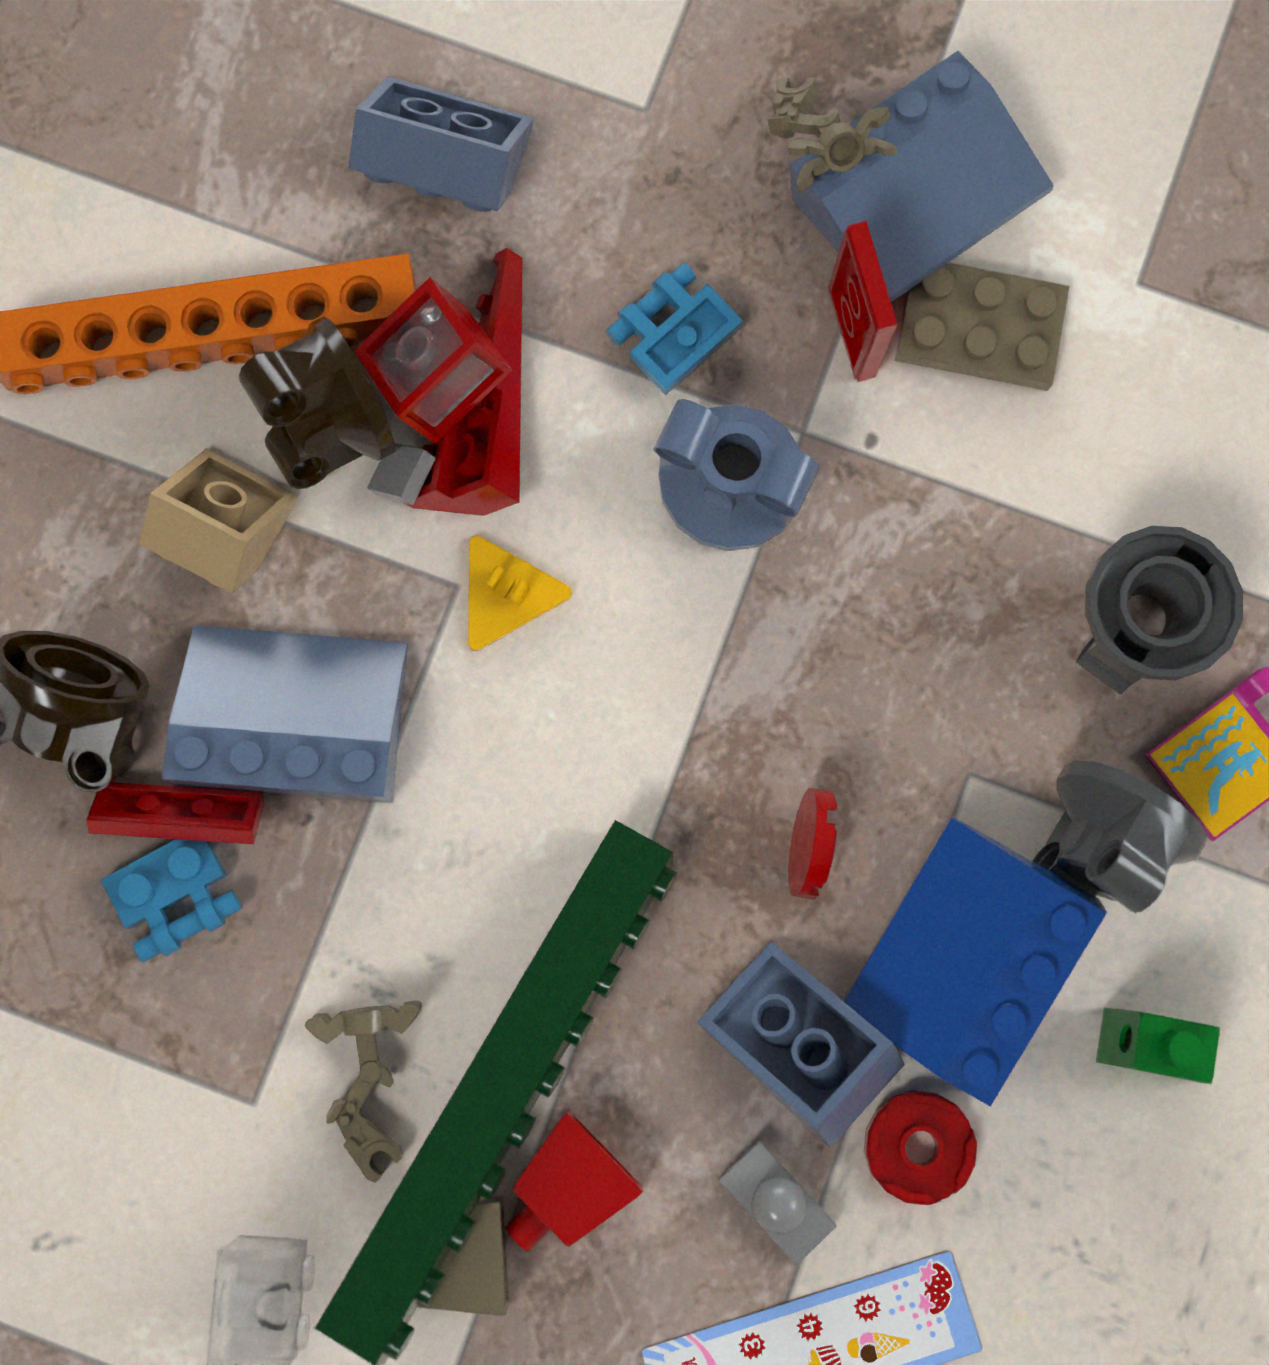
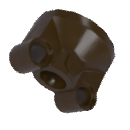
(316, 405)
(69, 701)

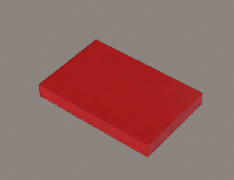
(861, 302)

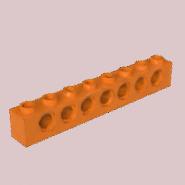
(182, 311)

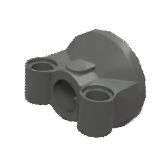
(1192, 586)
(1118, 835)

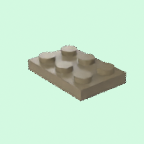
(984, 325)

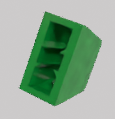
(1159, 1045)

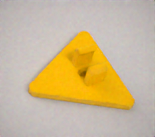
(505, 593)

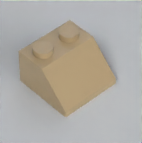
(216, 519)

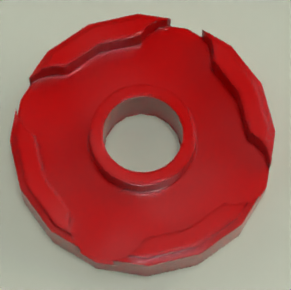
(953, 1155)

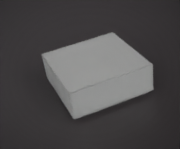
(401, 474)

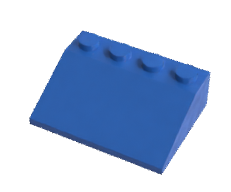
(974, 959)

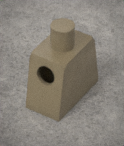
(478, 1273)

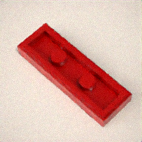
(176, 813)

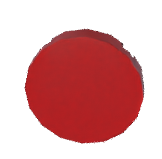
(812, 844)

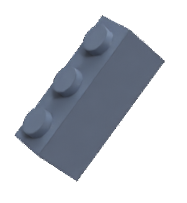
(439, 144)

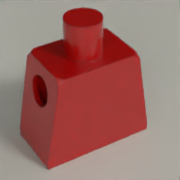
(569, 1186)

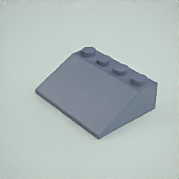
(949, 186)
(287, 714)

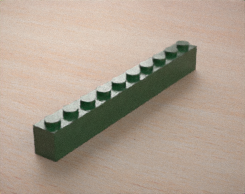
(495, 1097)

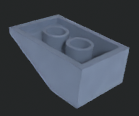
(802, 1043)

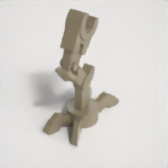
(838, 144)
(361, 1134)

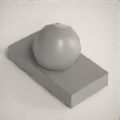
(777, 1202)

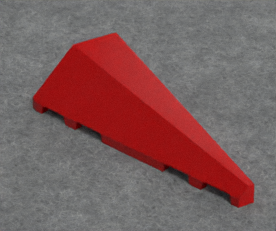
(480, 456)

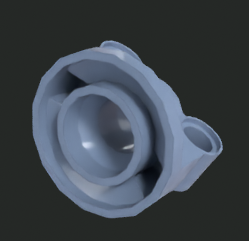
(722, 510)

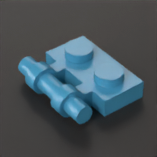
(685, 338)
(162, 880)

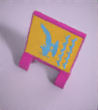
(1220, 758)

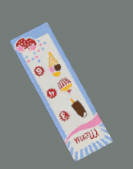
(885, 1319)

